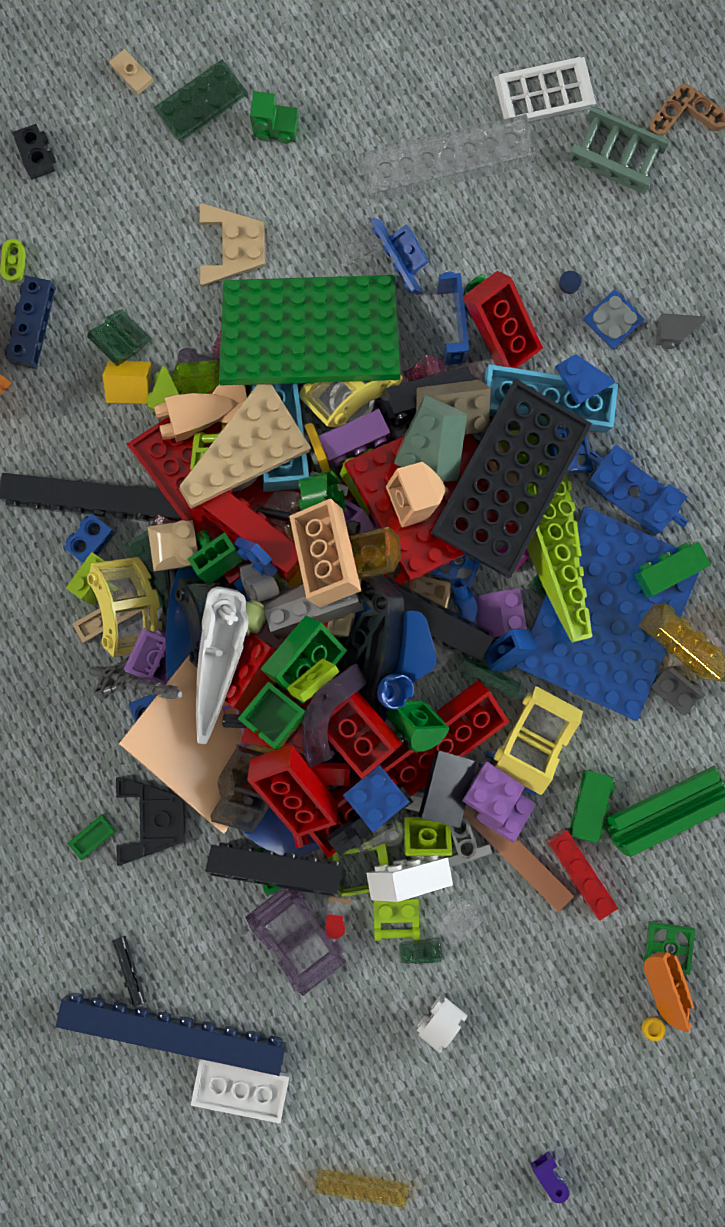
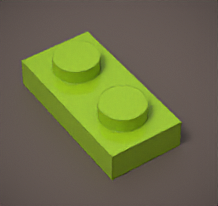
(313, 680)

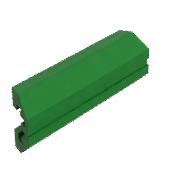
(667, 812)

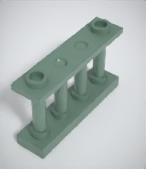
(610, 169)

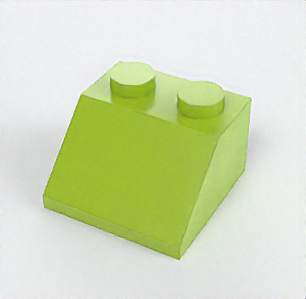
(426, 838)

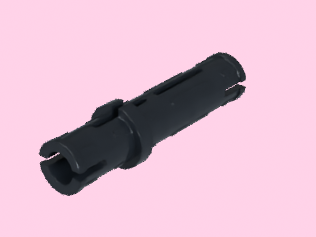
(129, 971)

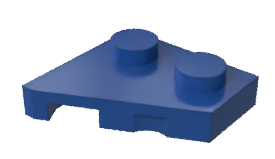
(582, 378)

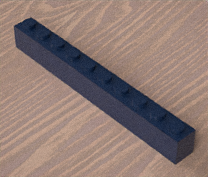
(171, 1034)

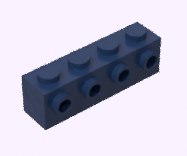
(30, 322)

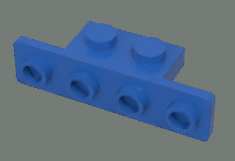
(404, 251)

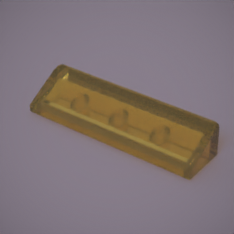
(362, 1188)

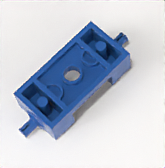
(655, 503)

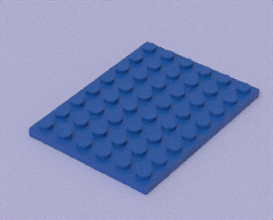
(621, 657)

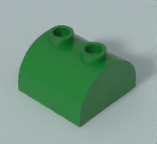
(418, 725)

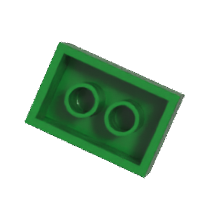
(300, 652)

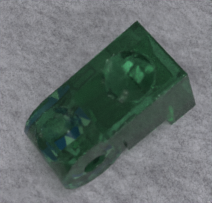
(421, 951)

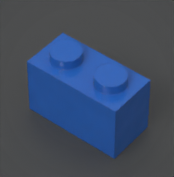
(510, 649)

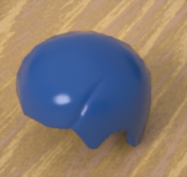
(395, 690)

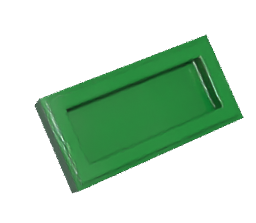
(92, 837)

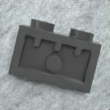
(677, 690)

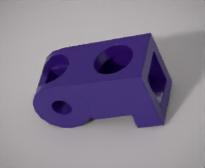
(553, 1184)

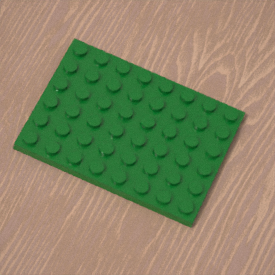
(309, 330)

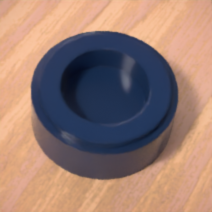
(570, 282)

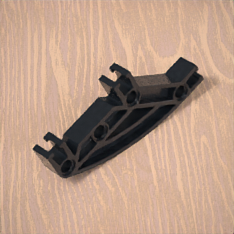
(375, 637)

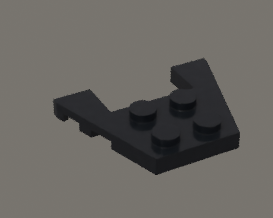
(160, 820)

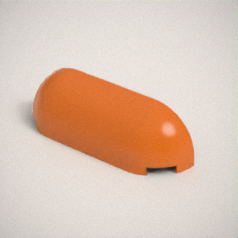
(669, 989)

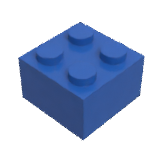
(376, 798)

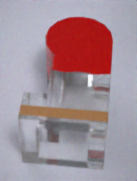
(334, 921)

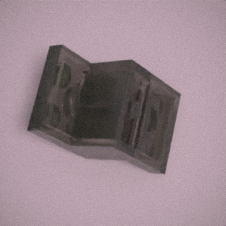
(239, 802)

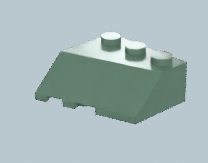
(435, 439)

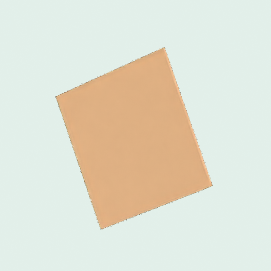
(168, 745)

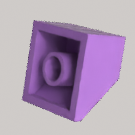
(501, 611)

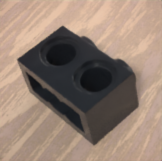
(33, 152)

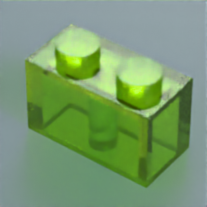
(196, 377)

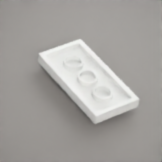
(240, 1091)

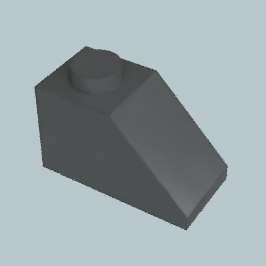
(675, 328)

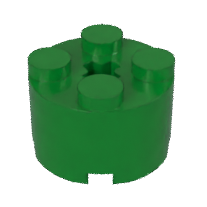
(320, 488)

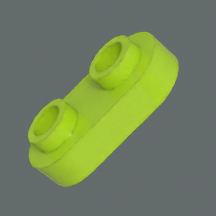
(12, 262)

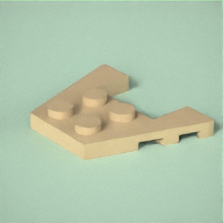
(241, 244)

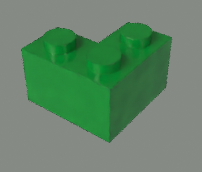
(272, 120)

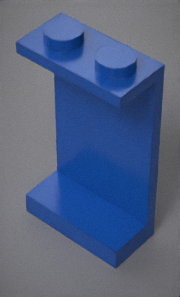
(455, 352)

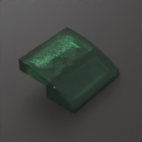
(118, 337)

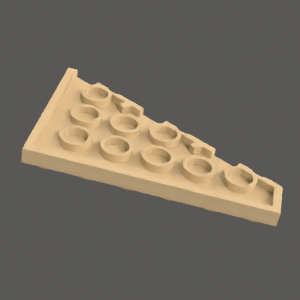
(250, 444)

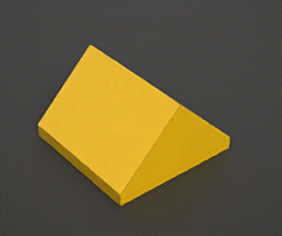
(127, 382)

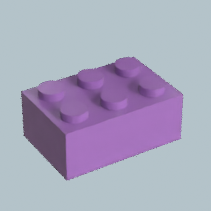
(354, 438)

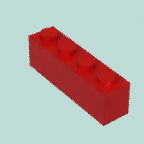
(581, 874)

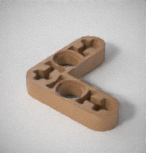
(688, 104)

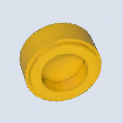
(653, 1028)

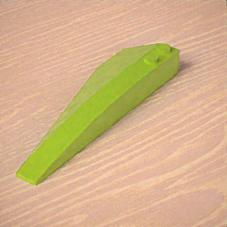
(556, 554)

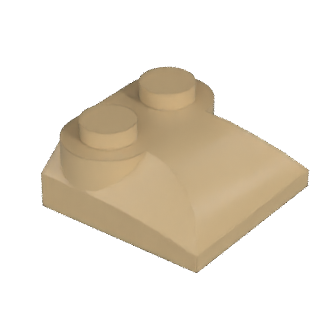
(172, 545)

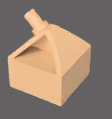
(415, 493)

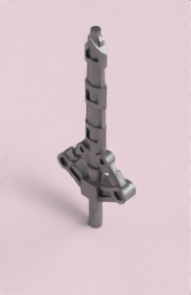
(116, 678)

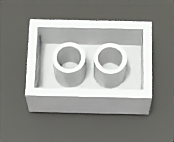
(409, 878)

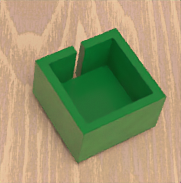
(272, 716)

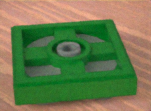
(671, 939)

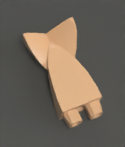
(199, 411)

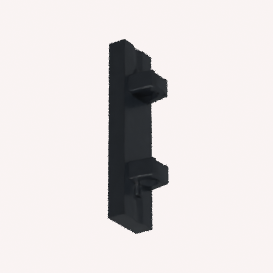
(345, 836)

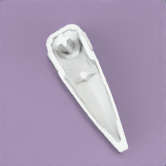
(219, 652)

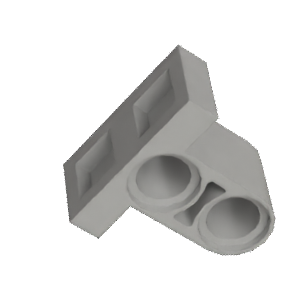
(257, 586)
(463, 837)

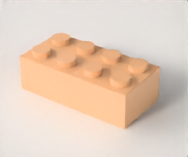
(324, 553)

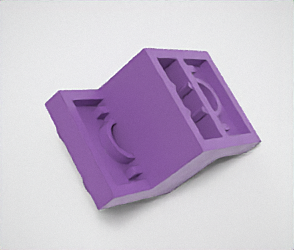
(149, 656)
(499, 802)

